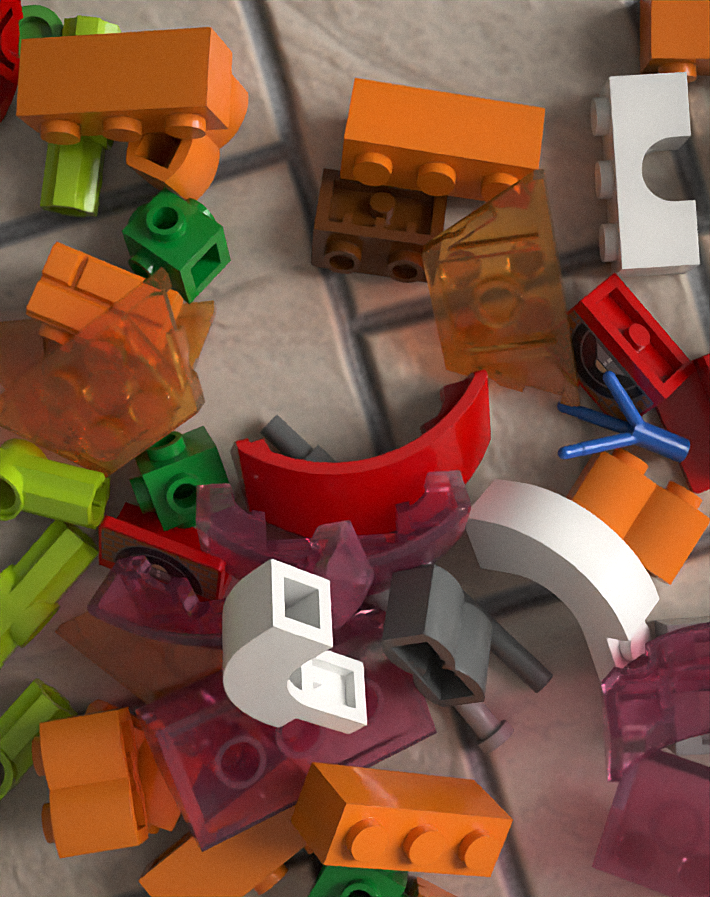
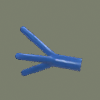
(633, 432)

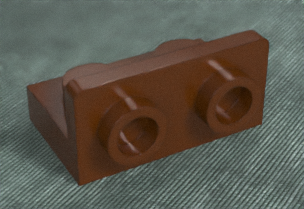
(374, 228)

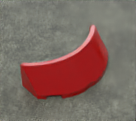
(307, 494)

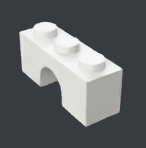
(642, 230)

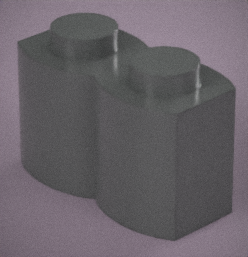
(437, 636)

